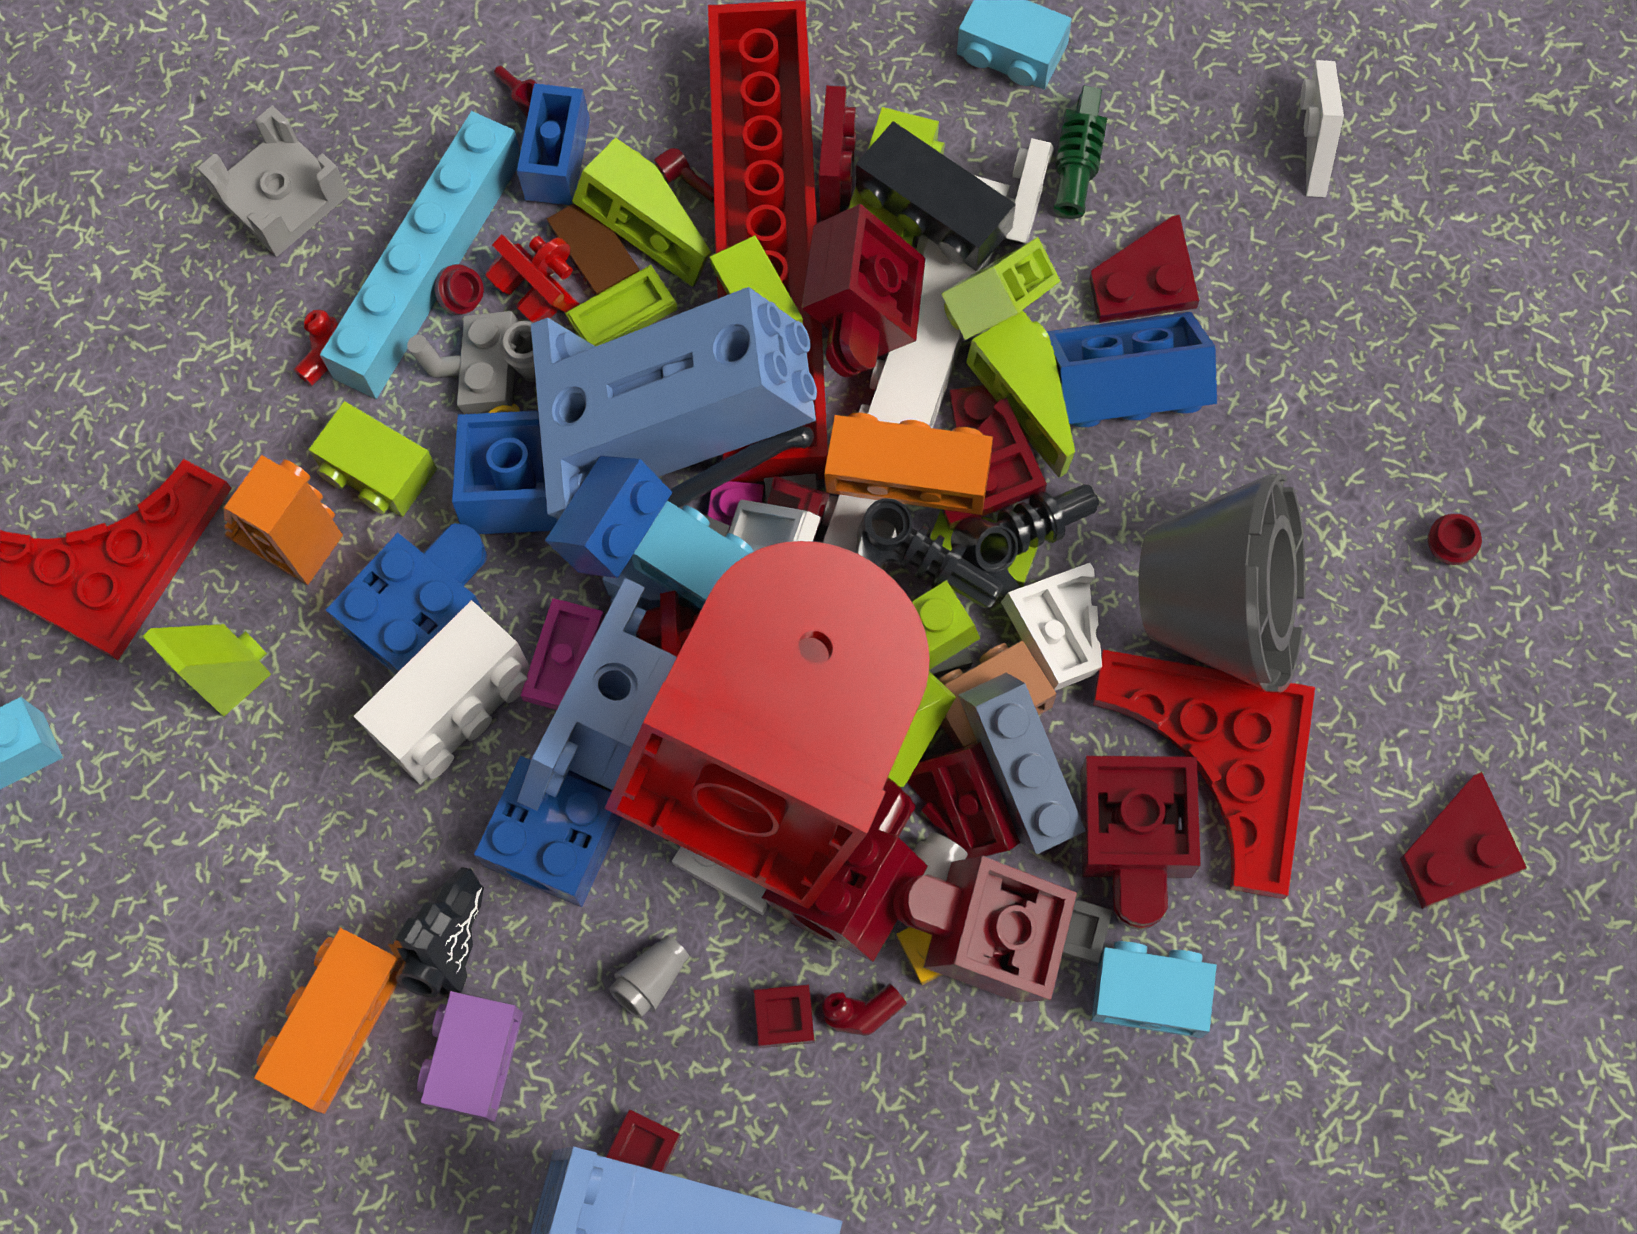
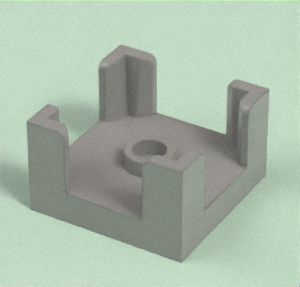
(277, 186)

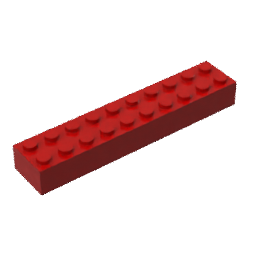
(768, 171)

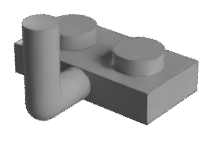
(482, 371)

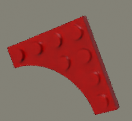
(110, 577)
(1245, 746)

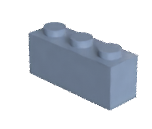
(1022, 762)

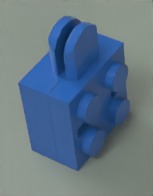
(409, 594)
(550, 844)

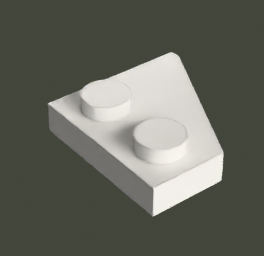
(1321, 125)

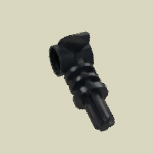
(1018, 529)
(924, 553)

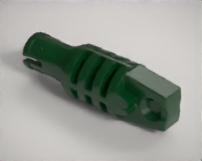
(1079, 153)

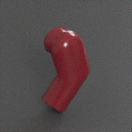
(862, 1016)

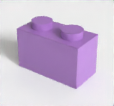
(470, 1056)

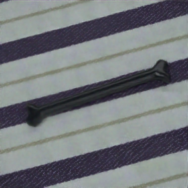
(738, 464)

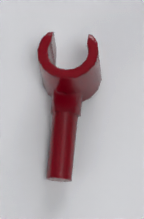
(520, 89)
(674, 164)

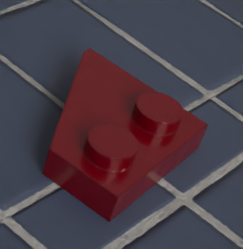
(1146, 276)
(1462, 847)

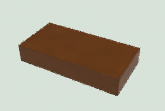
(593, 247)

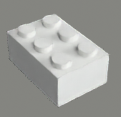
(446, 693)

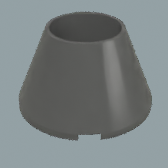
(1228, 582)

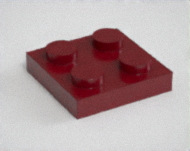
(836, 152)

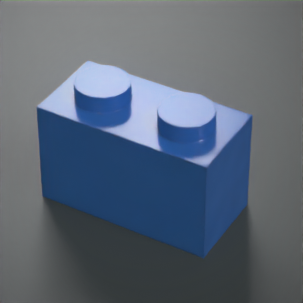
(553, 144)
(609, 516)

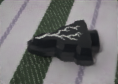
(439, 938)

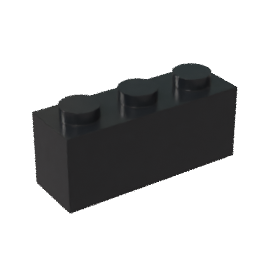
(934, 196)

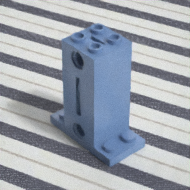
(669, 390)
(602, 705)
(613, 1197)

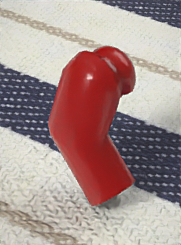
(321, 329)

